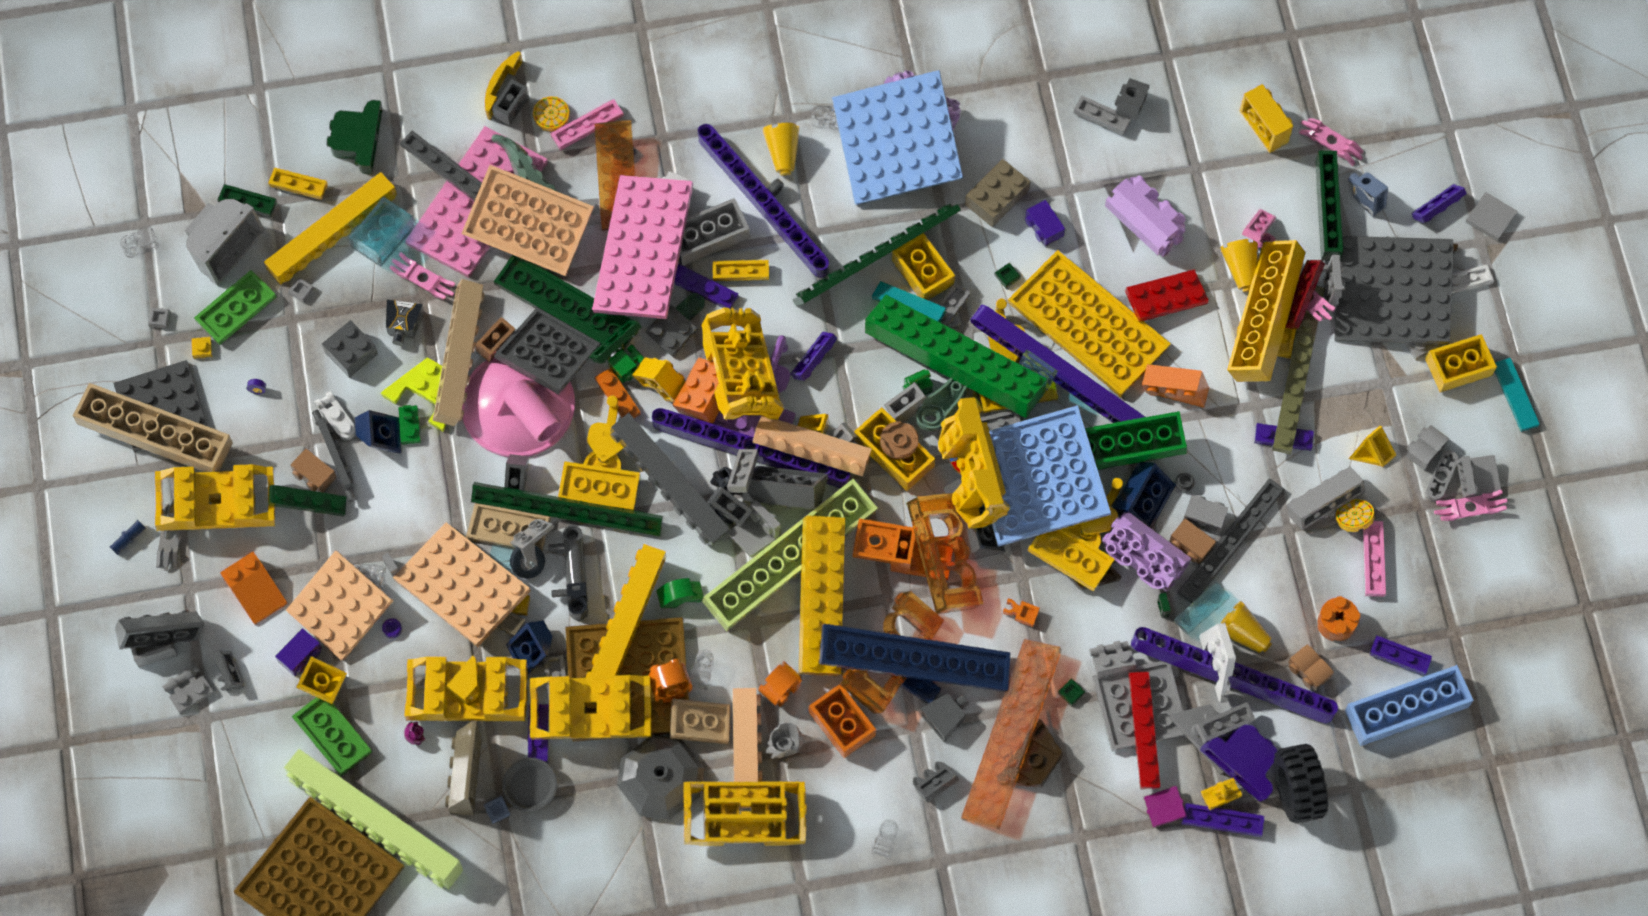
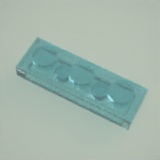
(1202, 608)

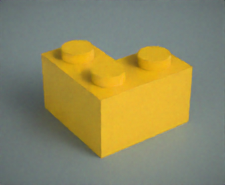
(660, 376)

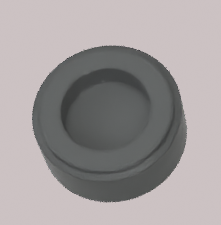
(776, 187)

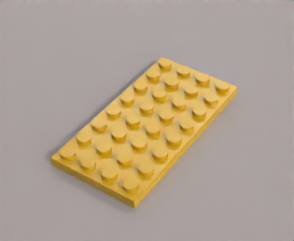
(1088, 323)

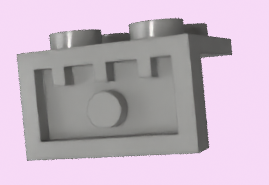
(1478, 475)
(757, 530)

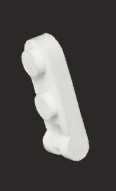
(336, 417)

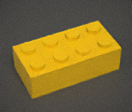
(903, 471)

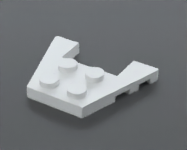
(1217, 642)

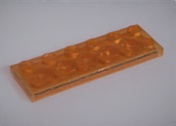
(614, 159)

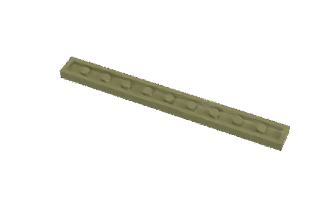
(1296, 381)

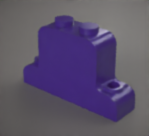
(1245, 758)

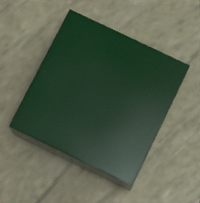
(1007, 275)
(1163, 605)
(1071, 692)

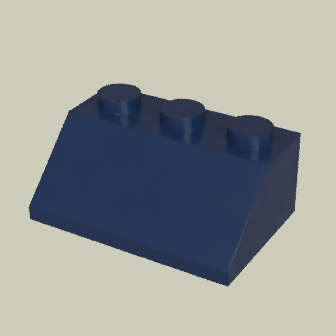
(1145, 493)

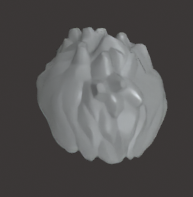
(784, 740)

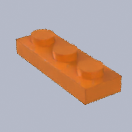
(612, 387)

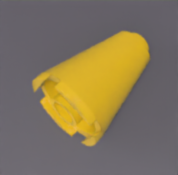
(782, 146)
(1242, 261)
(1246, 629)

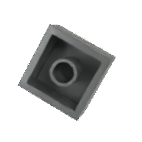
(349, 348)

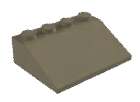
(464, 770)

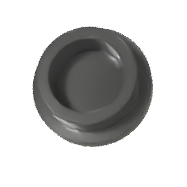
(1184, 482)

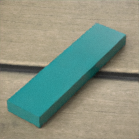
(922, 305)
(1516, 395)

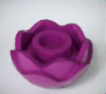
(414, 733)

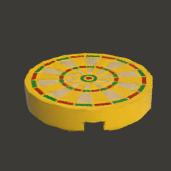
(551, 113)
(1355, 515)

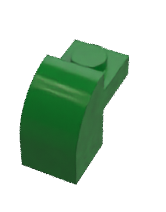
(679, 591)

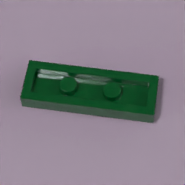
(261, 203)
(616, 342)

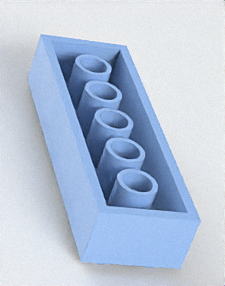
(1408, 705)

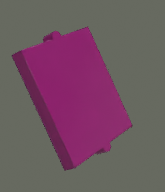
(1164, 806)

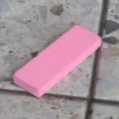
(1259, 225)

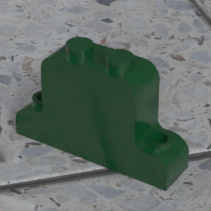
(356, 135)

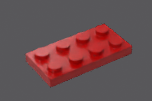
(1166, 295)

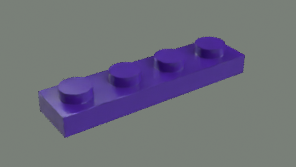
(708, 288)
(1223, 820)

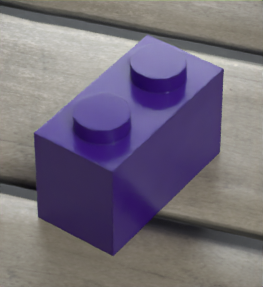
(1044, 223)
(298, 651)

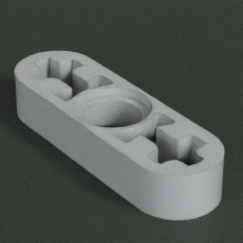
(1440, 468)

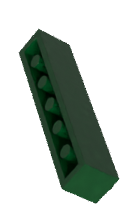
(1328, 204)

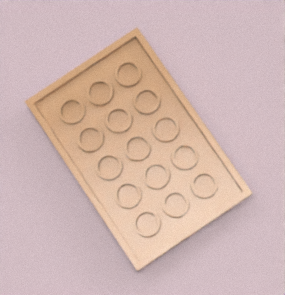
(527, 220)
(461, 584)

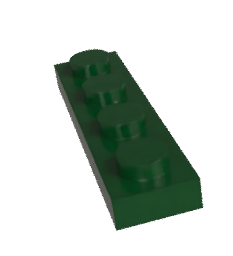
(307, 500)

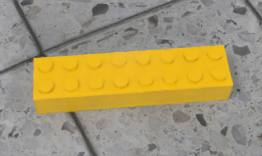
(1266, 311)
(820, 588)

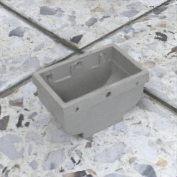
(220, 235)

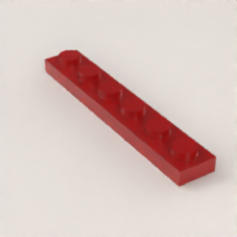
(1144, 730)

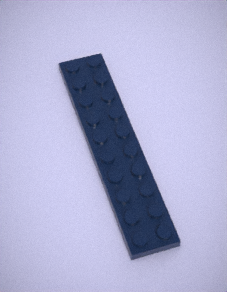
(914, 657)

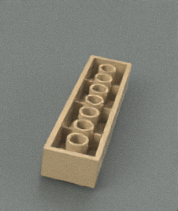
(152, 429)

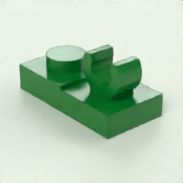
(409, 424)

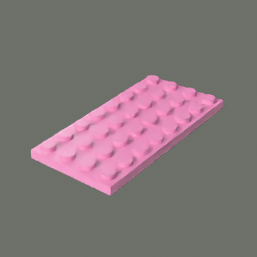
(441, 225)
(643, 247)

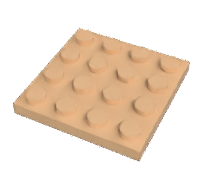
(339, 605)

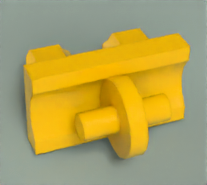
(1221, 793)

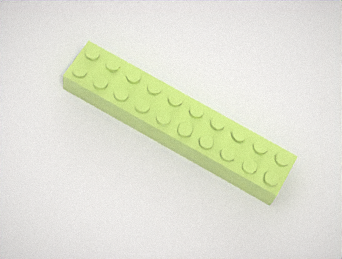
(781, 559)
(373, 819)

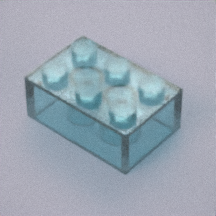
(382, 232)

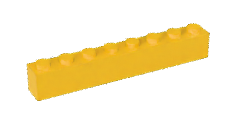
(329, 229)
(628, 612)

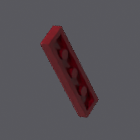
(1304, 292)

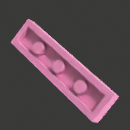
(584, 125)
(1374, 560)

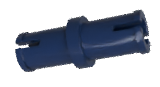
(127, 537)

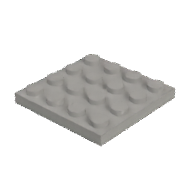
(1116, 706)

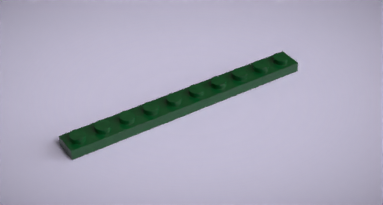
(566, 509)

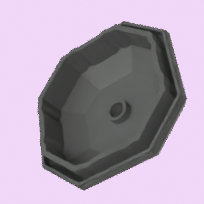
(653, 794)

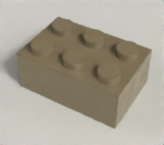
(997, 193)

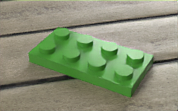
(235, 307)
(332, 735)

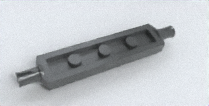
(339, 461)

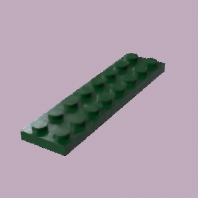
(558, 299)

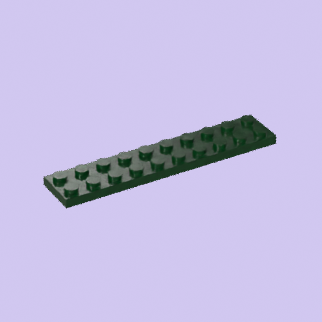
(880, 251)

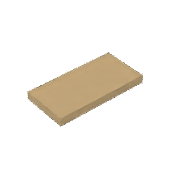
(500, 525)

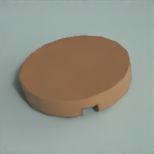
(899, 440)

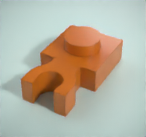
(1024, 613)

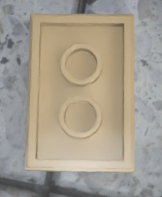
(700, 721)

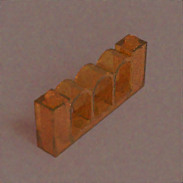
(944, 599)
(918, 615)

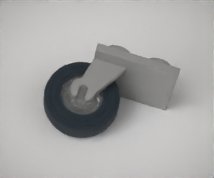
(527, 559)

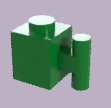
(623, 364)
(922, 381)

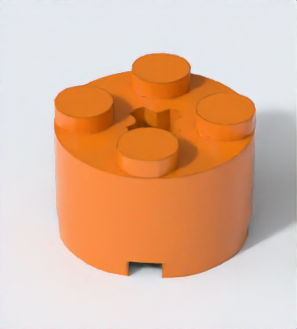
(1347, 623)
(669, 681)
(780, 684)

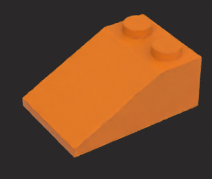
(253, 588)

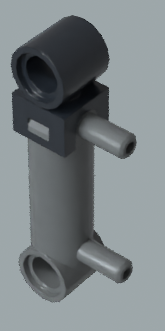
(575, 572)

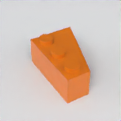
(1176, 384)

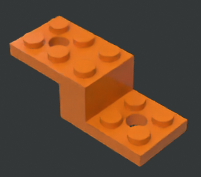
(896, 547)

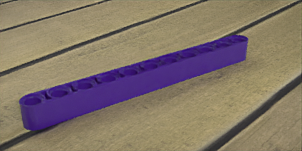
(765, 208)
(1067, 377)
(743, 441)
(1244, 675)

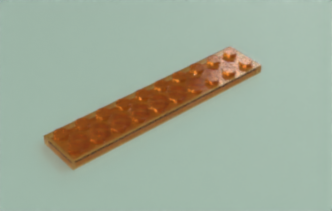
(1011, 734)

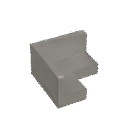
(151, 654)

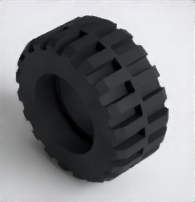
(1301, 783)

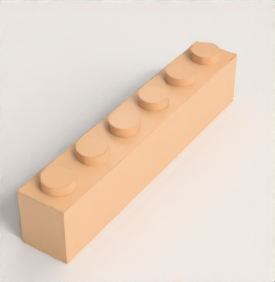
(812, 445)
(746, 735)

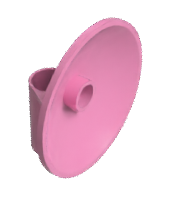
(514, 413)

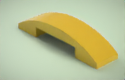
(509, 66)

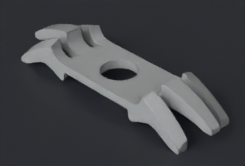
(166, 545)

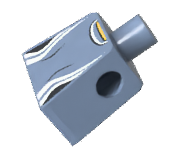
(1369, 192)

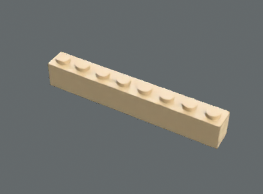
(458, 352)

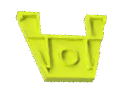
(420, 380)

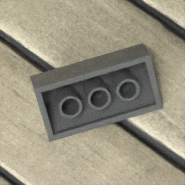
(786, 487)
(980, 541)
(159, 629)

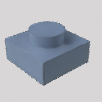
(497, 810)

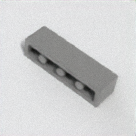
(1325, 498)

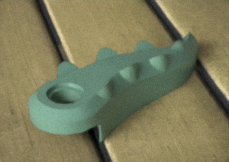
(521, 161)
(941, 405)

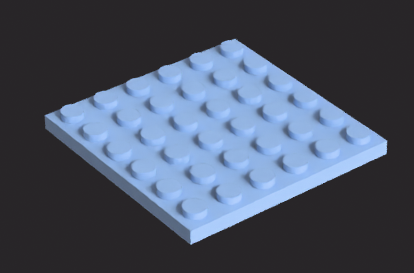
(897, 137)
(1046, 476)

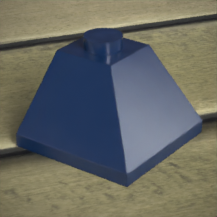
(379, 431)
(531, 644)

